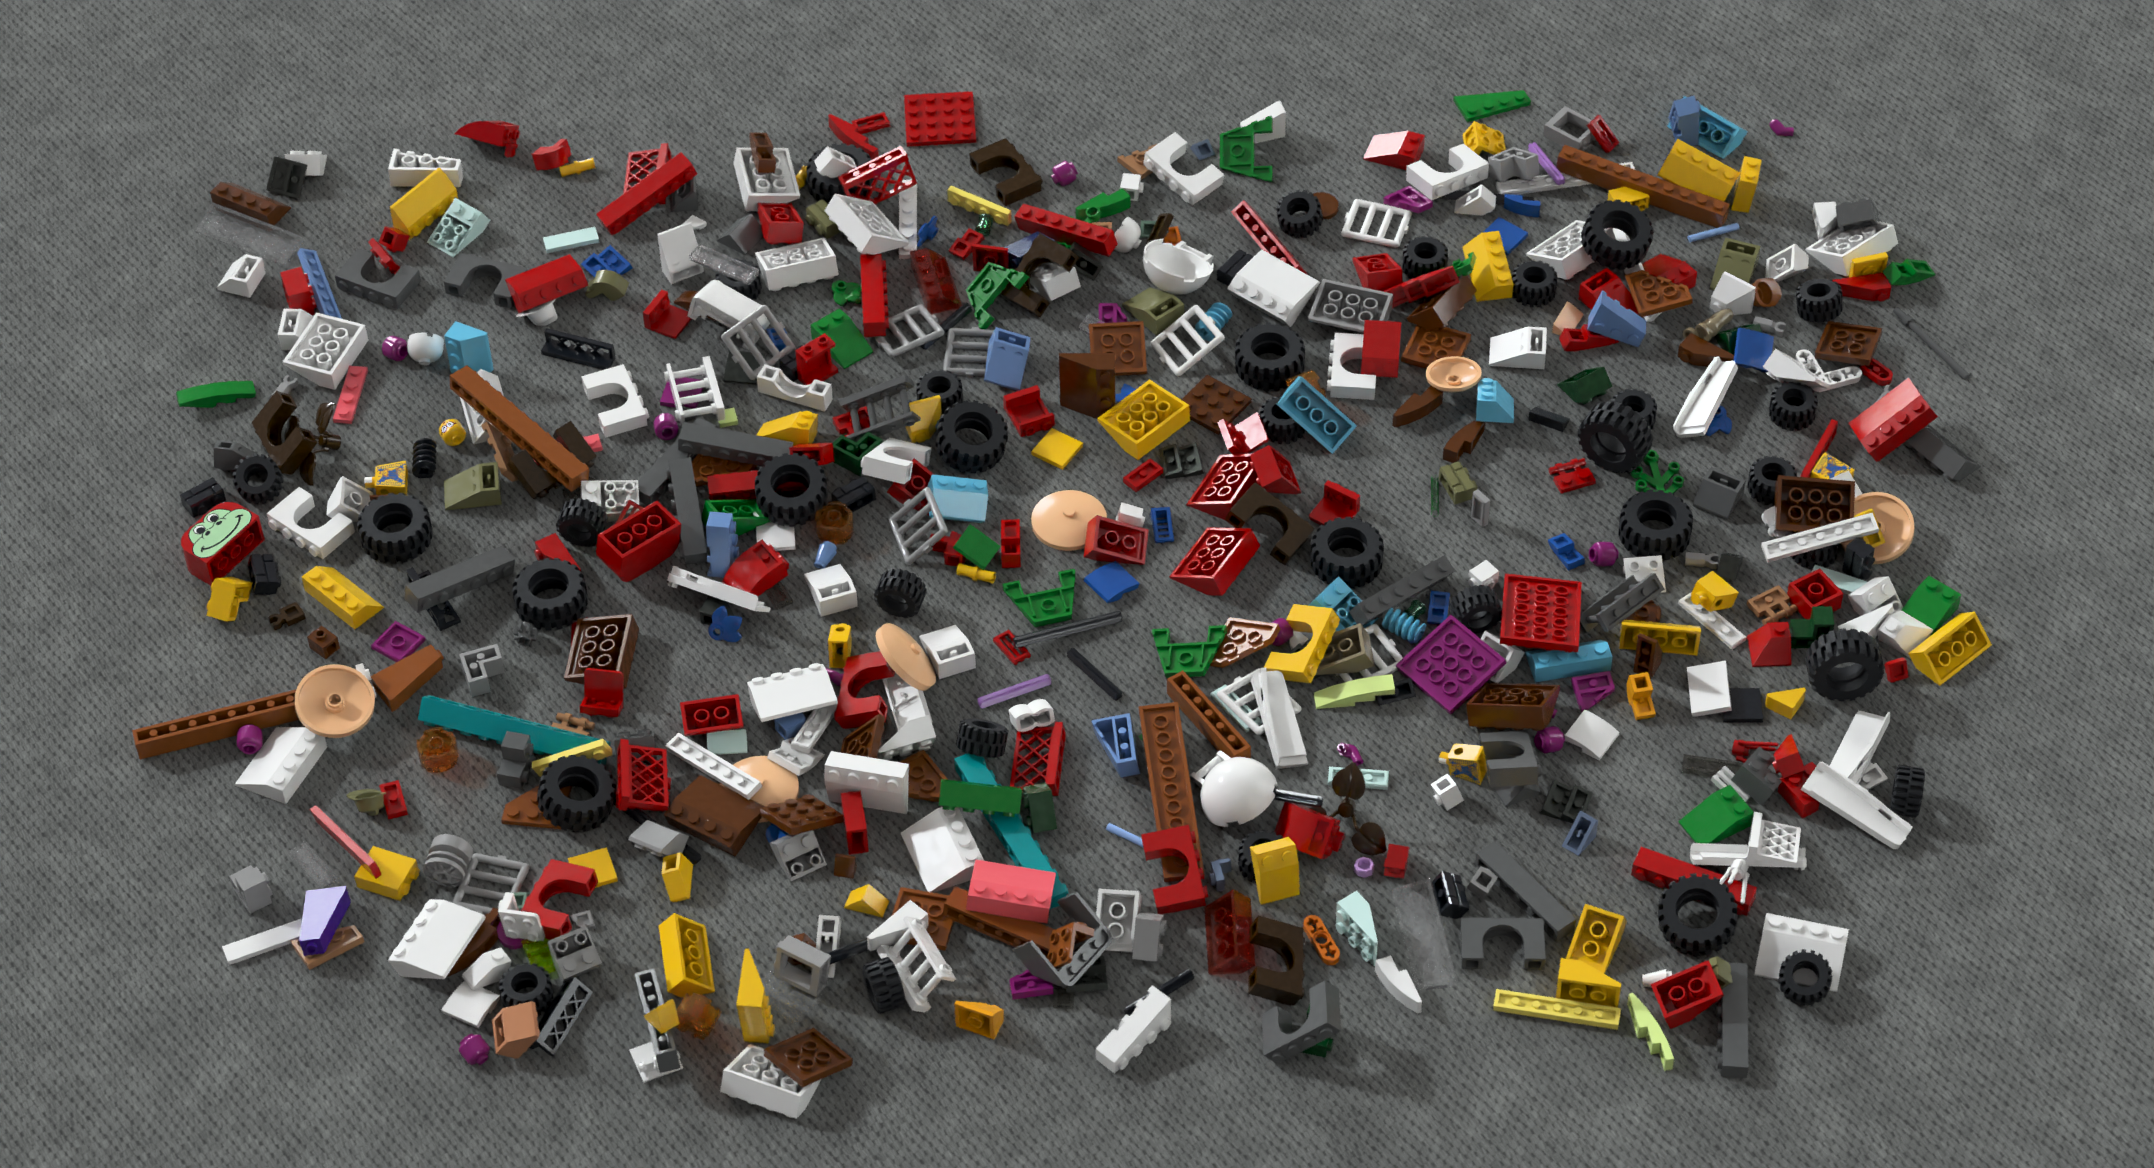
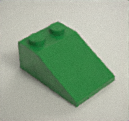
(849, 342)
(744, 512)
(1932, 603)
(1718, 817)

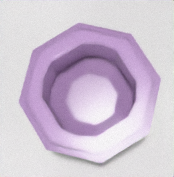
(1364, 867)

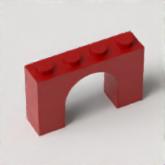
(859, 671)
(1177, 843)
(556, 879)

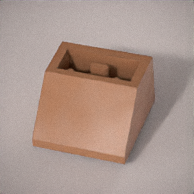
(515, 1029)

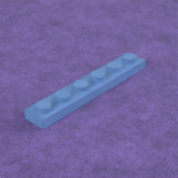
(322, 292)

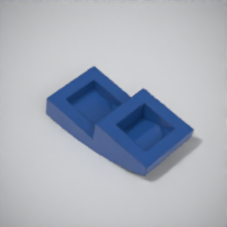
(1519, 206)
(1566, 552)
(1438, 607)

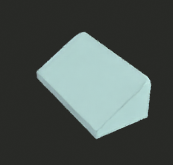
(727, 742)

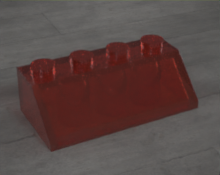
(934, 281)
(1229, 934)

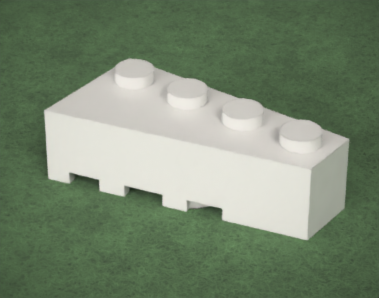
(411, 169)
(1135, 1031)

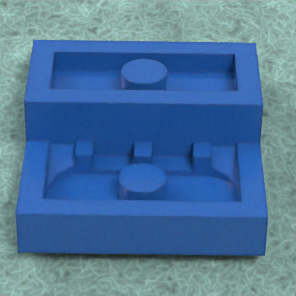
(607, 260)
(1752, 349)
(1111, 582)

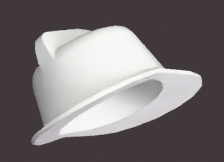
(542, 314)

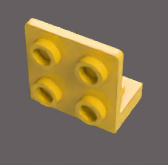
(1480, 137)

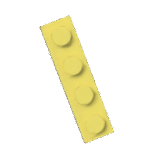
(978, 205)
(597, 750)

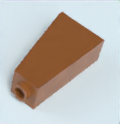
(407, 676)

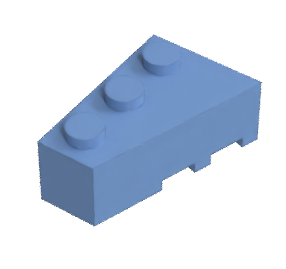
(1685, 120)
(1616, 321)
(721, 542)
(1119, 742)

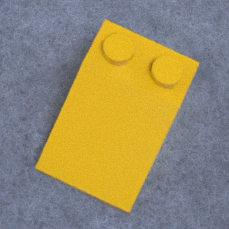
(795, 428)
(1276, 870)
(1597, 937)
(1586, 984)

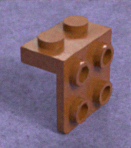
(1063, 941)

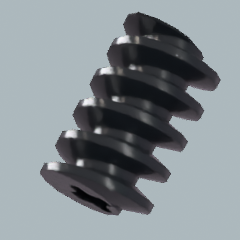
(424, 458)

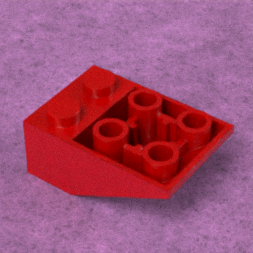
(1611, 284)

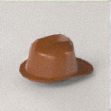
(1766, 293)

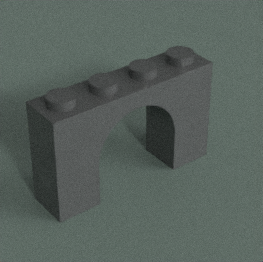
(471, 267)
(390, 293)
(1521, 763)
(1526, 931)
(1322, 1023)

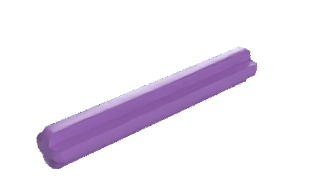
(1547, 164)
(1014, 691)

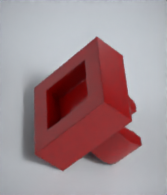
(1896, 669)

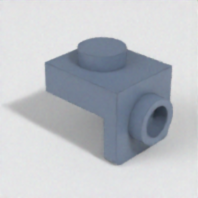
(1216, 876)

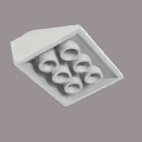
(765, 187)
(864, 225)
(1841, 247)
(1565, 251)
(797, 264)
(1273, 287)
(327, 350)
(791, 692)
(282, 763)
(880, 781)
(942, 849)
(1785, 935)
(435, 940)
(764, 1084)

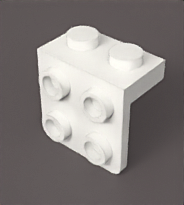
(519, 923)

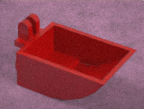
(493, 132)
(757, 569)
(1310, 830)

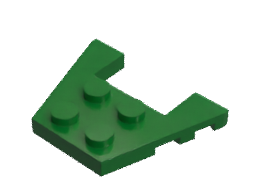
(1238, 150)
(988, 286)
(1048, 605)
(1188, 657)

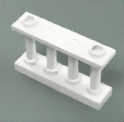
(710, 382)
(913, 994)

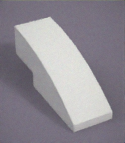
(1398, 983)

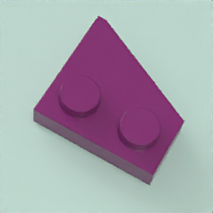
(1409, 200)
(1111, 313)
(1592, 689)
(1029, 986)

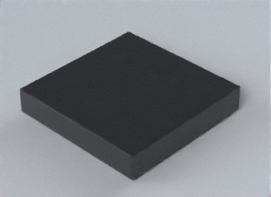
(1745, 706)

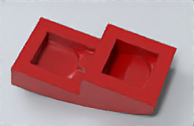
(963, 246)

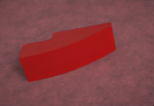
(1583, 339)
(1010, 543)

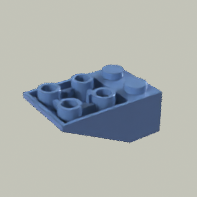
(1006, 358)

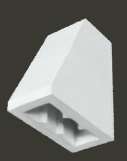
(1279, 119)

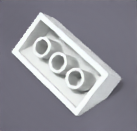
(475, 419)

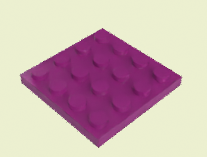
(1450, 664)

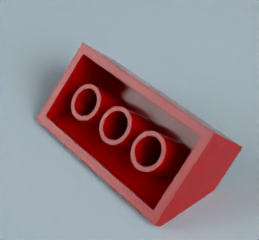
(546, 283)

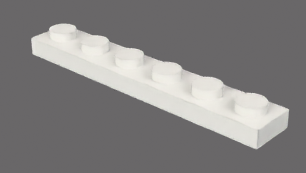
(908, 219)
(1819, 537)
(713, 766)

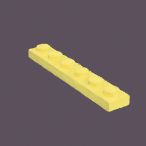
(1557, 1009)

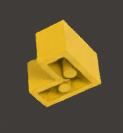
(226, 596)

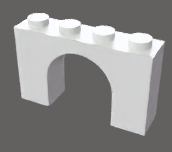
(1435, 184)
(1190, 188)
(616, 381)
(1343, 383)
(894, 460)
(318, 541)

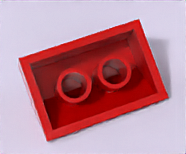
(711, 715)

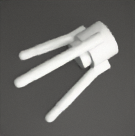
(1737, 872)

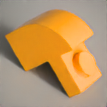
(1639, 695)

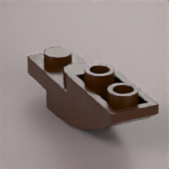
(480, 943)

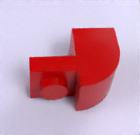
(552, 157)
(945, 545)
(1396, 861)

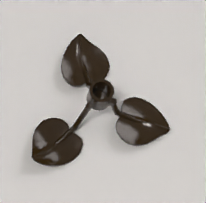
(326, 441)
(1351, 783)

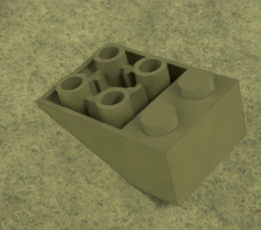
(1736, 259)
(1155, 309)
(474, 487)

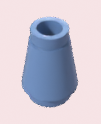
(825, 554)

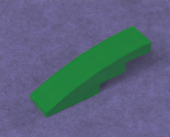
(213, 393)

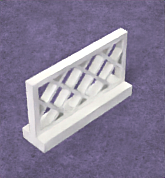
(1758, 840)

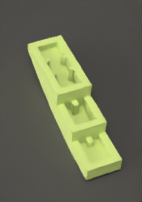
(1354, 691)
(1647, 1027)

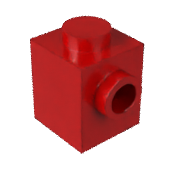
(394, 239)

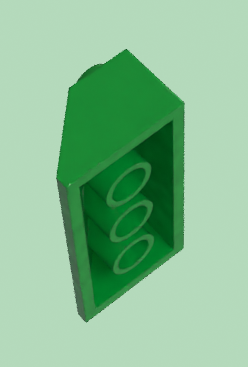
(980, 796)

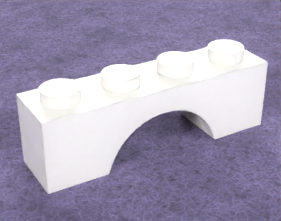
(776, 384)

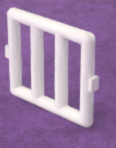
(1362, 236)
(1205, 348)
(1384, 669)
(1235, 705)

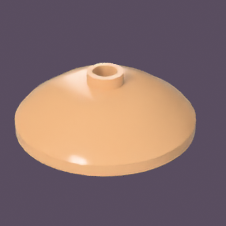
(1453, 374)

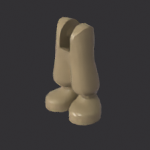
(1711, 326)

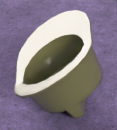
(368, 800)

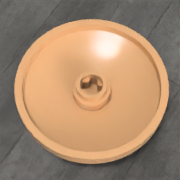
(1063, 518)
(1894, 521)
(905, 656)
(334, 701)
(776, 781)

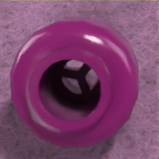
(1064, 173)
(395, 348)
(665, 426)
(1603, 554)
(1284, 634)
(249, 739)
(1549, 739)
(474, 1049)

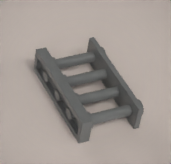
(870, 396)
(1620, 602)

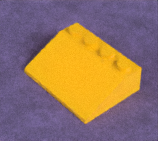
(1145, 419)
(753, 1004)

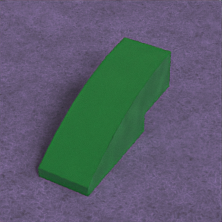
(1108, 205)
(1908, 272)

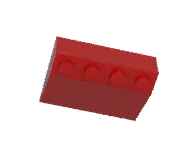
(1892, 420)
(1224, 485)
(1216, 559)

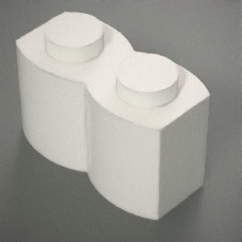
(1029, 716)

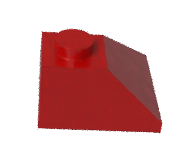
(984, 253)
(1770, 645)

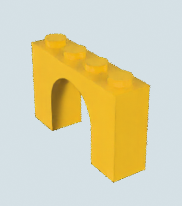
(1304, 664)

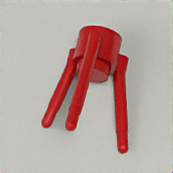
(1742, 748)

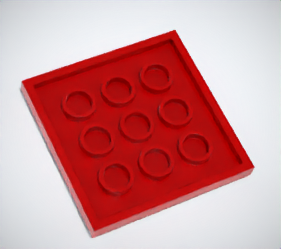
(939, 118)

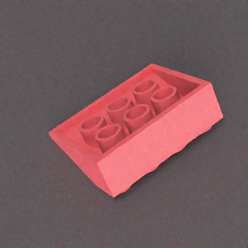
(1010, 891)

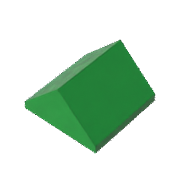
(976, 547)

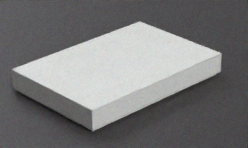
(1709, 688)

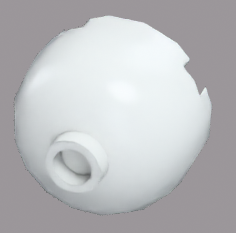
(1128, 236)
(425, 348)

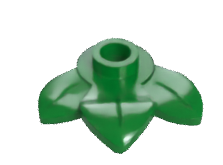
(846, 292)

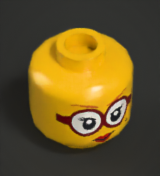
(452, 432)

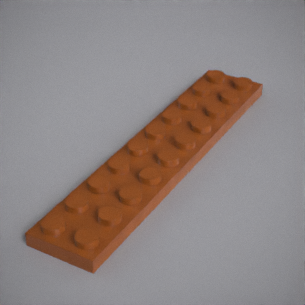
(1168, 778)

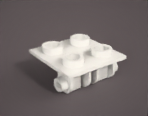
(1644, 566)
(646, 1062)

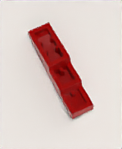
(849, 134)
(1423, 285)

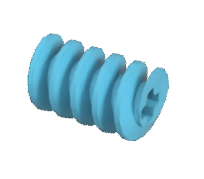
(1220, 314)
(1402, 626)

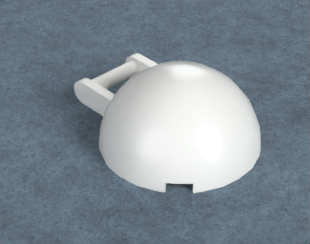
(1177, 267)
(1234, 789)

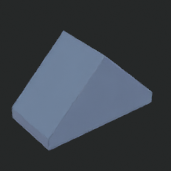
(1581, 833)

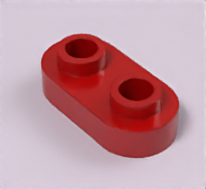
(1877, 373)

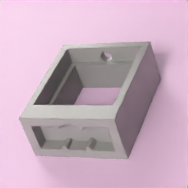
(1553, 130)
(806, 954)

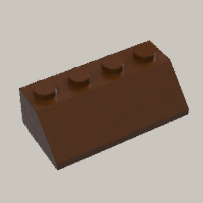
(248, 202)
(1443, 306)

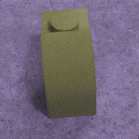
(609, 284)

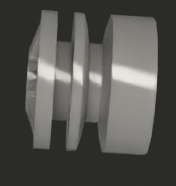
(448, 860)

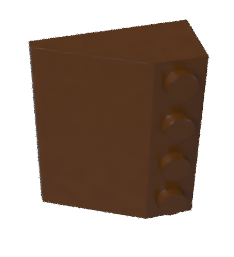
(1087, 382)
(1812, 502)
(602, 644)
(1512, 706)
(714, 815)

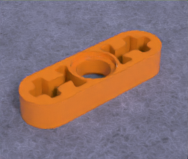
(1321, 932)

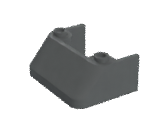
(1084, 953)

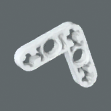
(1827, 377)

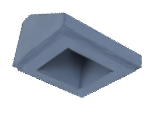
(1202, 149)

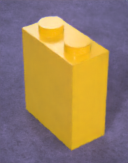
(1746, 184)
(396, 872)

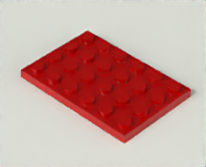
(1541, 613)

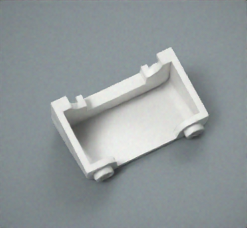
(726, 307)

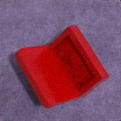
(1335, 504)
(603, 692)

